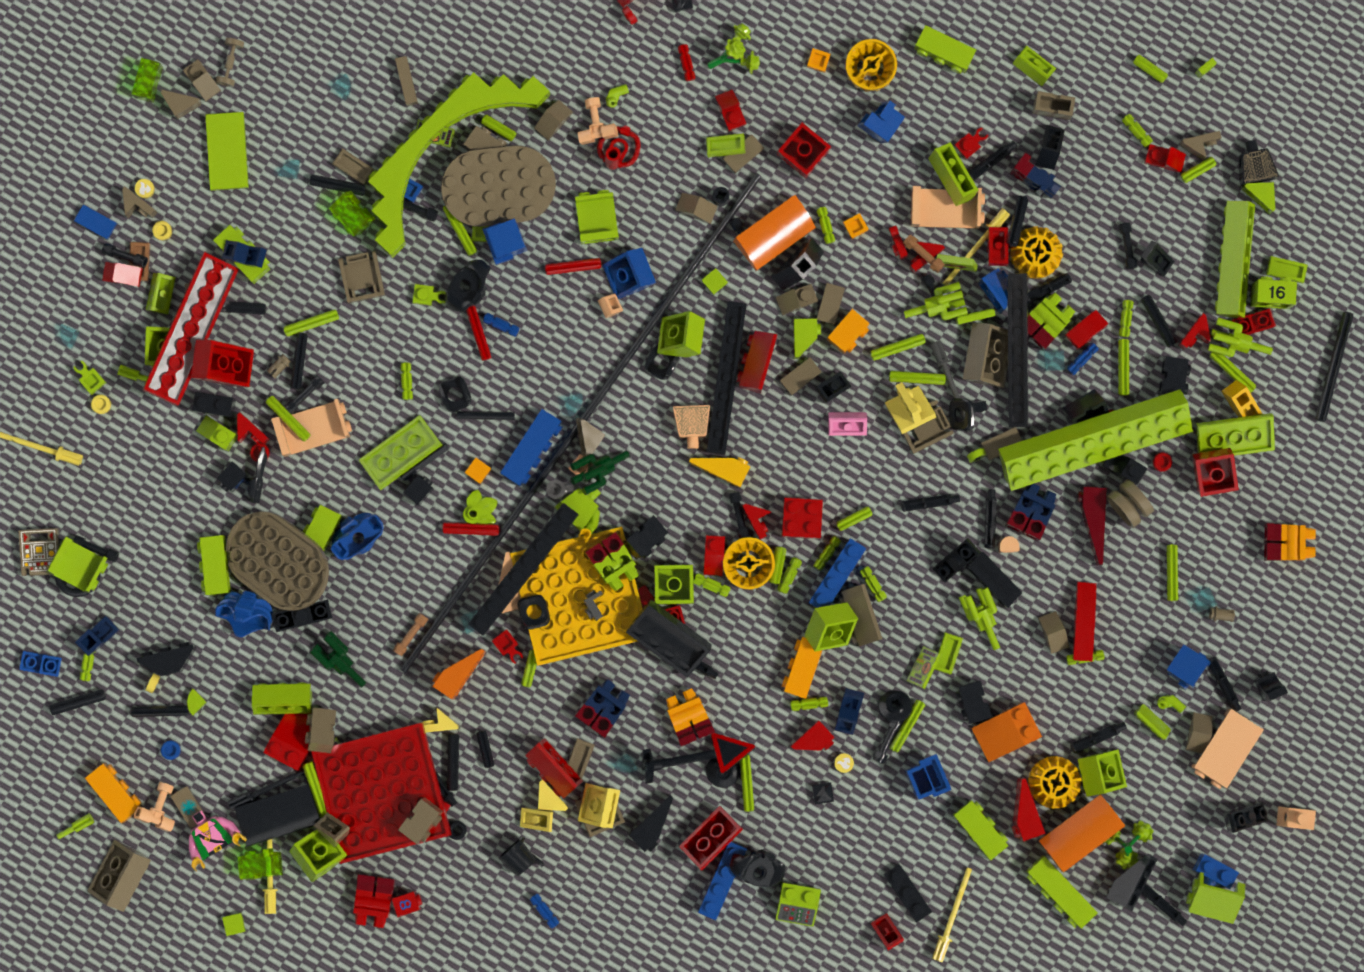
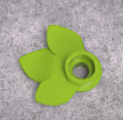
(482, 507)

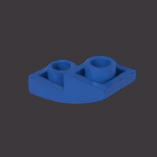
(40, 663)

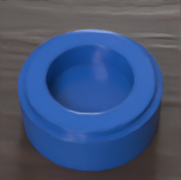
(170, 750)

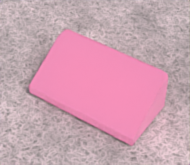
(847, 423)

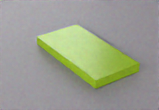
(227, 151)
(1240, 434)
(400, 452)

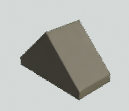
(180, 103)
(553, 119)
(696, 207)
(588, 436)
(1054, 632)
(1199, 732)
(332, 829)

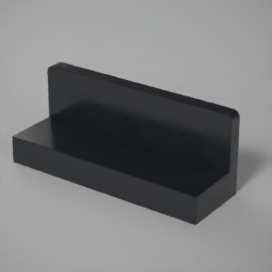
(992, 577)

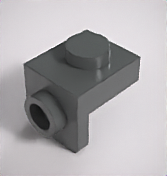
(592, 610)

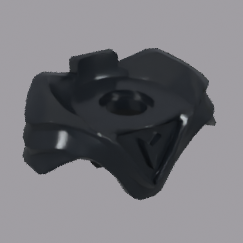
(475, 273)
(745, 865)

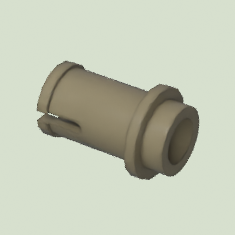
(280, 364)
(1221, 614)

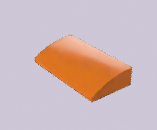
(774, 233)
(1081, 833)

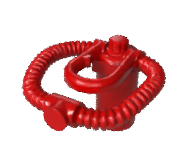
(613, 157)

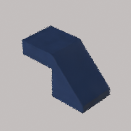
(244, 254)
(97, 636)
(849, 711)

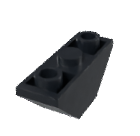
(798, 265)
(956, 560)
(294, 619)
(168, 660)
(1245, 817)

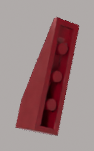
(1093, 509)

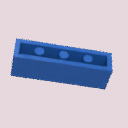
(531, 447)
(837, 574)
(720, 883)

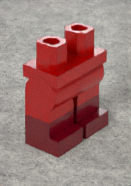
(373, 905)

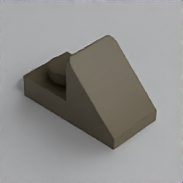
(202, 80)
(1196, 144)
(132, 201)
(796, 299)

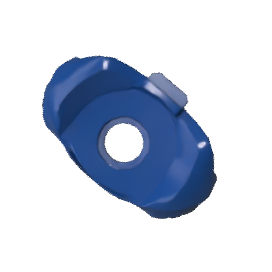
(342, 542)
(245, 612)

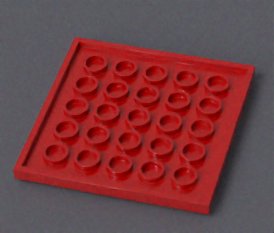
(376, 786)

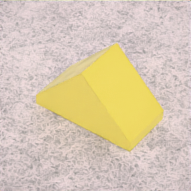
(548, 799)

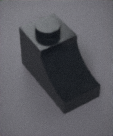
(1050, 147)
(1125, 468)
(1269, 686)

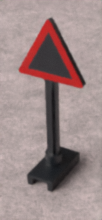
(726, 751)

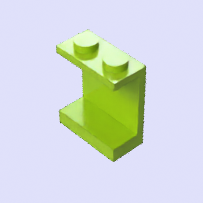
(596, 217)
(77, 565)
(1215, 901)

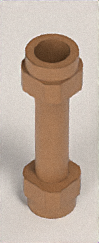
(936, 264)
(400, 648)

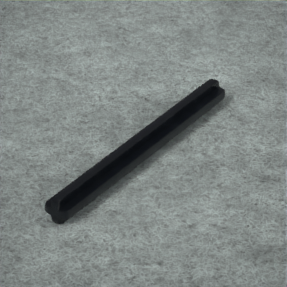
(1334, 366)

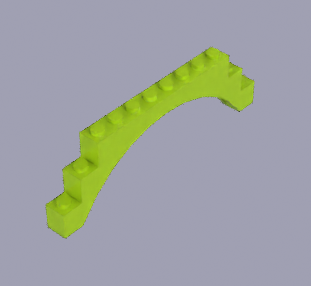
(469, 99)

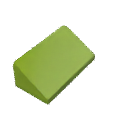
(1034, 65)
(160, 293)
(1152, 721)

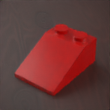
(289, 741)
(1025, 817)

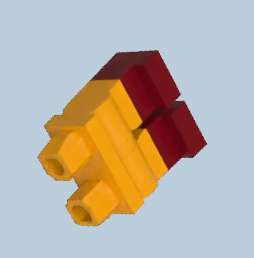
(1294, 543)
(688, 712)

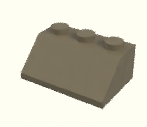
(987, 355)
(866, 628)
(118, 875)

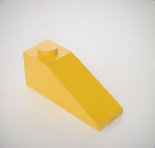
(1241, 400)
(727, 469)

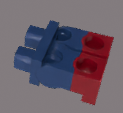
(1035, 178)
(1032, 505)
(607, 704)

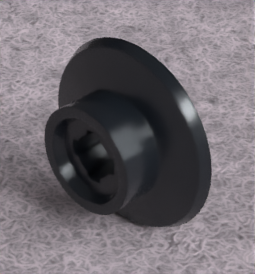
(896, 713)
(719, 780)

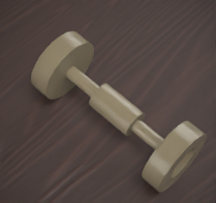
(234, 43)

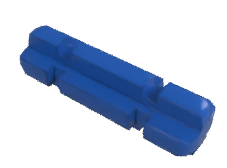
(501, 324)
(1079, 362)
(544, 911)

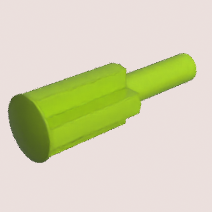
(131, 373)
(77, 825)

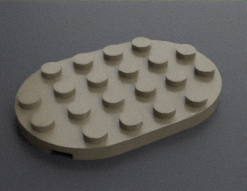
(498, 185)
(277, 561)

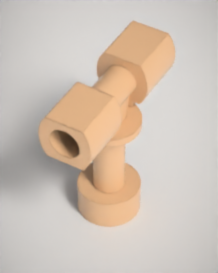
(596, 129)
(156, 814)

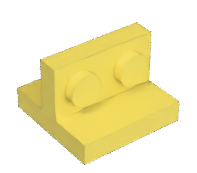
(909, 408)
(598, 806)

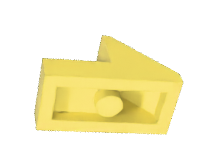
(444, 723)
(536, 819)

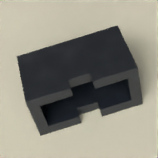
(1175, 375)
(214, 405)
(1085, 408)
(650, 534)
(971, 698)

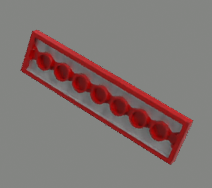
(191, 323)

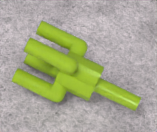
(939, 303)
(1235, 340)
(982, 614)

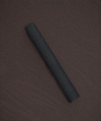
(486, 415)

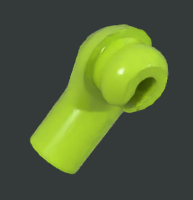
(614, 94)
(1170, 701)

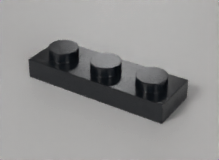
(907, 893)

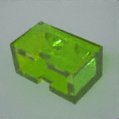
(147, 80)
(351, 214)
(260, 865)

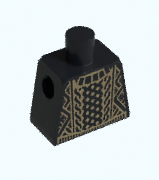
(1256, 165)

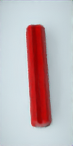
(573, 266)
(478, 333)
(470, 529)

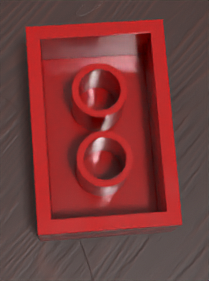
(222, 363)

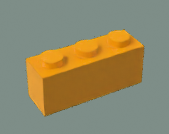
(802, 669)
(113, 792)

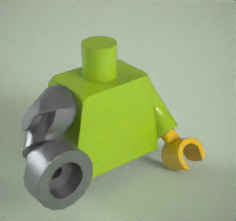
(580, 503)

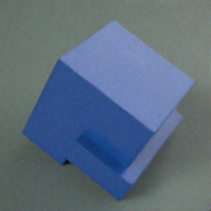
(882, 123)
(505, 241)
(1187, 667)
(928, 778)

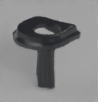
(662, 374)
(460, 383)
(969, 409)
(527, 622)

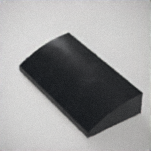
(669, 638)
(277, 815)

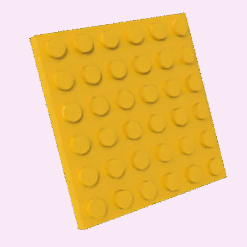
(564, 582)

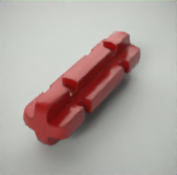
(686, 62)

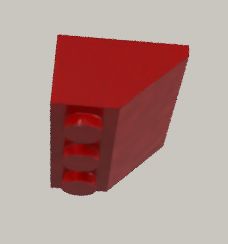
(757, 361)
(553, 768)
(710, 838)

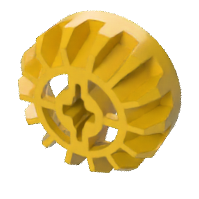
(882, 53)
(1033, 268)
(767, 562)
(1049, 798)

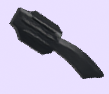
(255, 484)

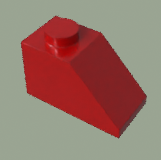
(714, 555)
(814, 739)

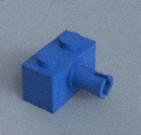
(1215, 872)

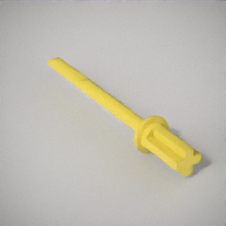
(997, 221)
(61, 454)
(269, 893)
(943, 941)

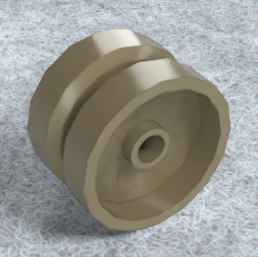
(1130, 503)

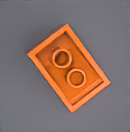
(454, 677)
(1006, 732)

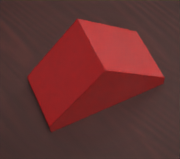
(887, 931)

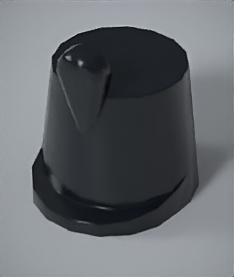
(518, 857)

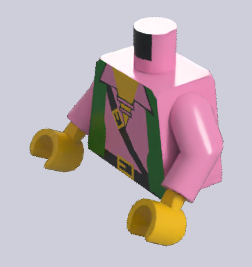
(211, 837)

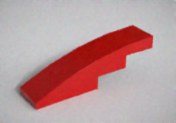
(1084, 621)

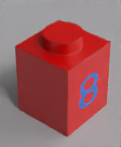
(407, 903)

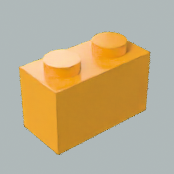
(848, 332)

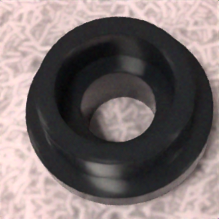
(463, 830)

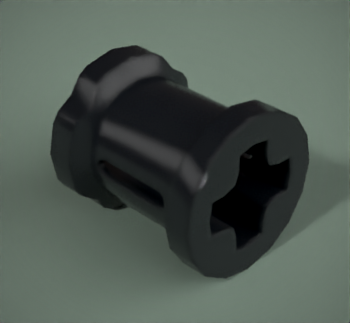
(723, 191)

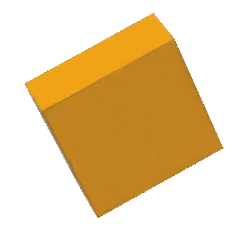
(818, 60)
(855, 226)
(478, 470)

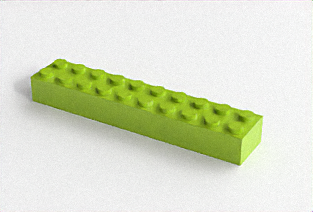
(1095, 440)

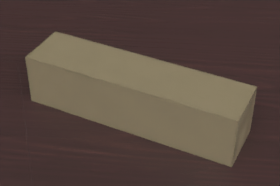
(406, 81)

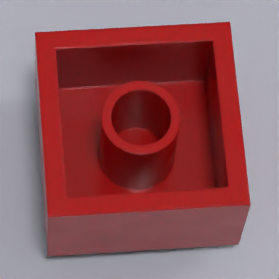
(803, 150)
(1215, 472)
(802, 518)

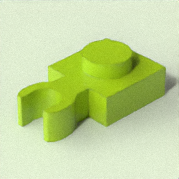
(425, 295)
(90, 379)

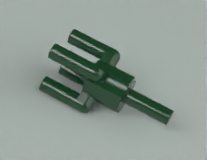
(596, 469)
(337, 658)

